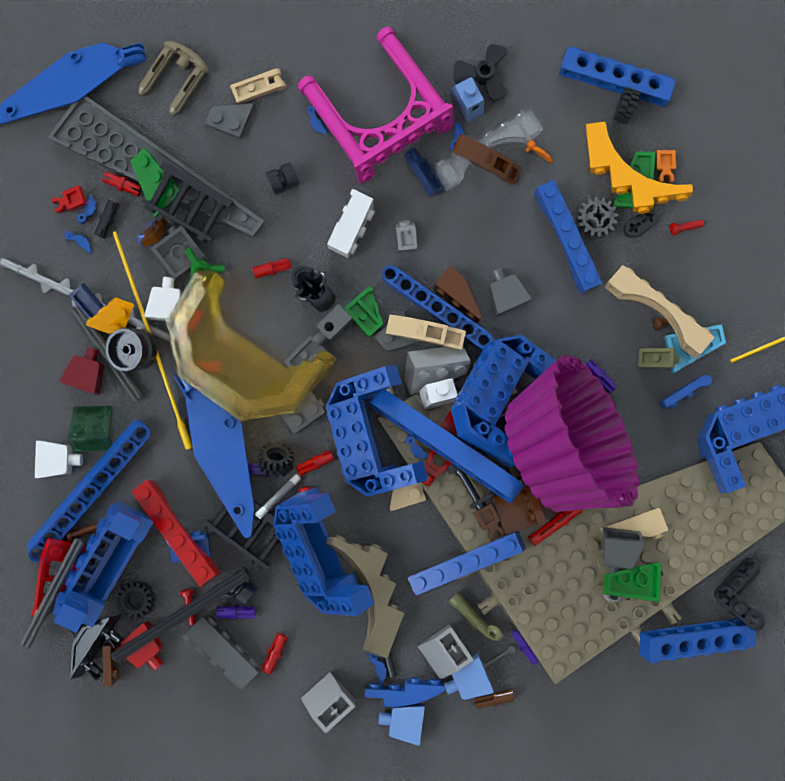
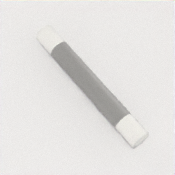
(278, 496)

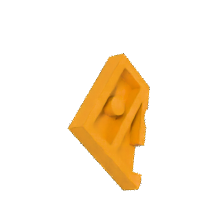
(112, 316)

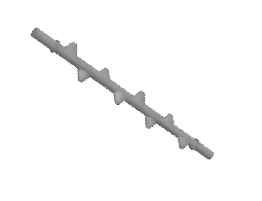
(64, 287)

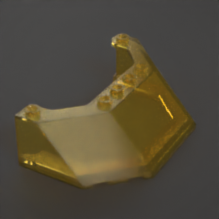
(228, 365)

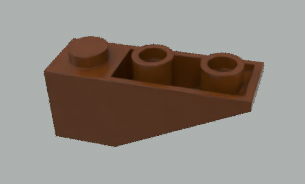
(456, 289)

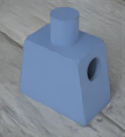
(467, 97)
(470, 680)
(404, 722)

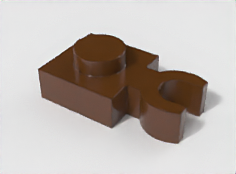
(154, 232)
(487, 519)

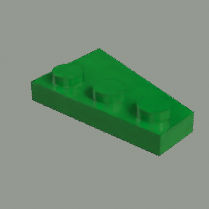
(150, 176)
(635, 583)

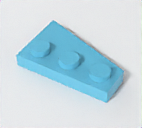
(684, 357)

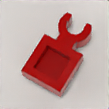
(72, 199)

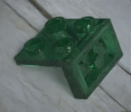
(90, 428)

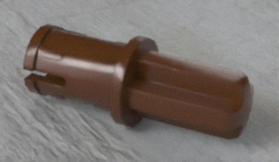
(494, 699)

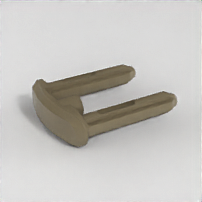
(186, 57)

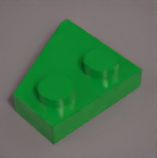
(365, 312)

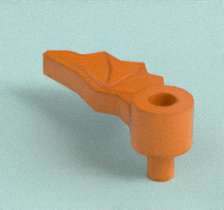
(531, 146)

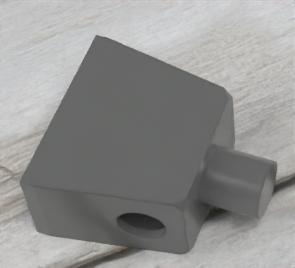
(507, 292)
(338, 319)
(621, 548)

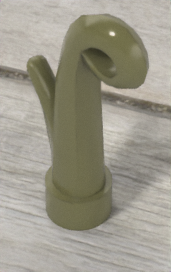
(475, 621)

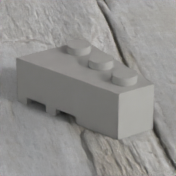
(434, 366)

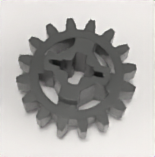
(597, 208)

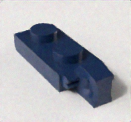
(424, 173)

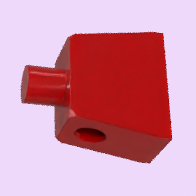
(148, 652)

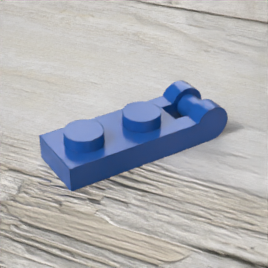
(685, 391)

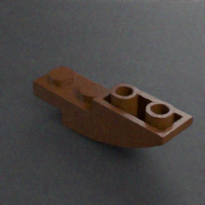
(487, 159)

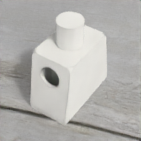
(162, 300)
(438, 394)
(55, 459)

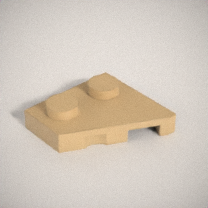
(407, 496)

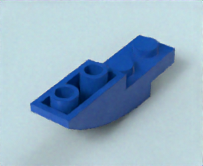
(412, 692)

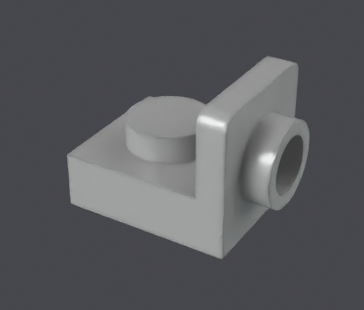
(406, 235)

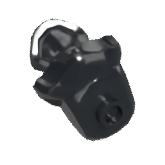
(312, 288)

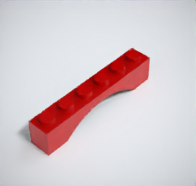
(160, 512)

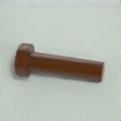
(657, 323)
(71, 535)

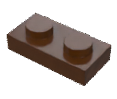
(110, 672)

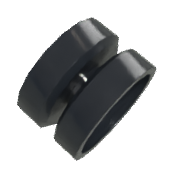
(131, 349)

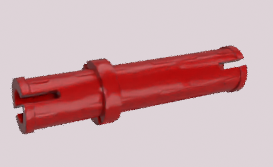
(536, 538)

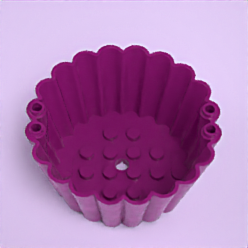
(571, 441)

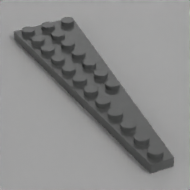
(112, 143)

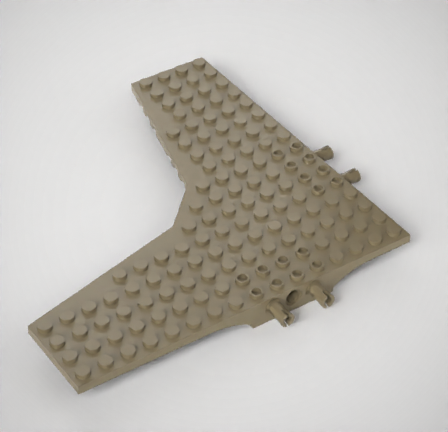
(558, 586)

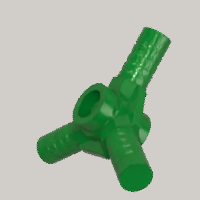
(201, 265)

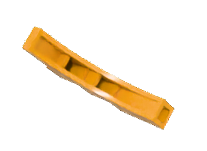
(623, 178)

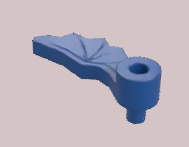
(316, 123)
(458, 130)
(89, 210)
(81, 241)
(416, 450)
(380, 667)

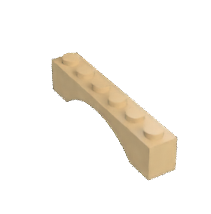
(690, 335)

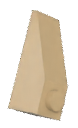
(648, 523)

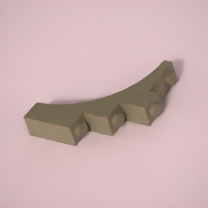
(383, 616)

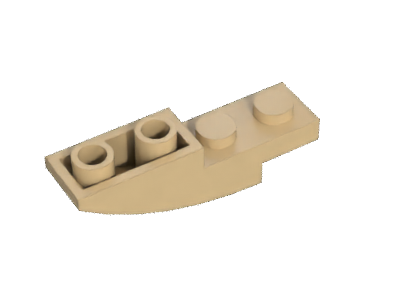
(425, 331)

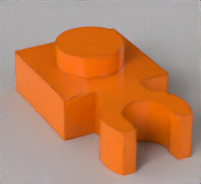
(665, 162)

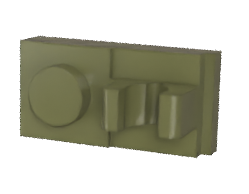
(657, 358)

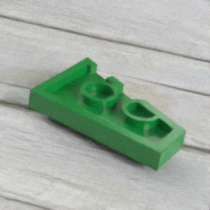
(644, 164)

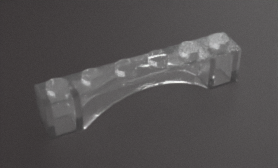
(519, 130)

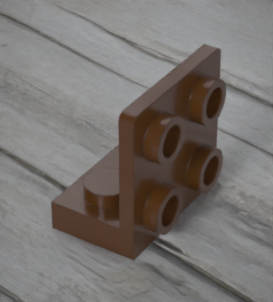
(521, 513)

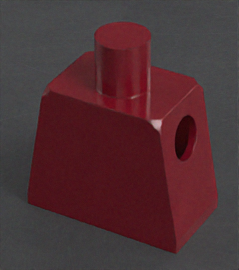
(84, 372)

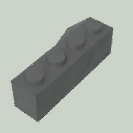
(222, 651)

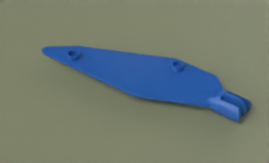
(70, 79)
(221, 454)

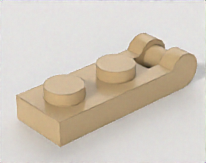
(258, 86)

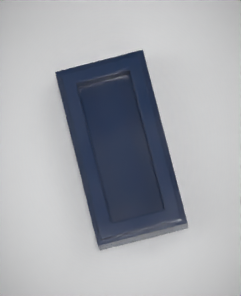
(86, 300)

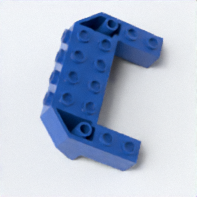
(489, 390)
(737, 426)
(356, 437)
(312, 562)
(85, 599)

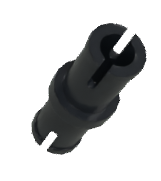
(106, 219)

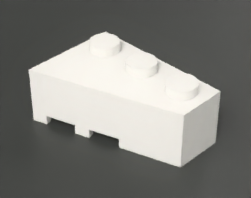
(352, 224)

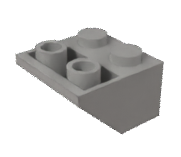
(445, 652)
(328, 702)

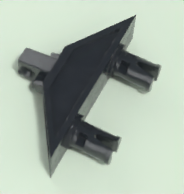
(87, 644)

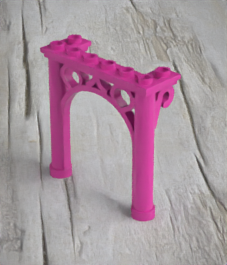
(437, 115)

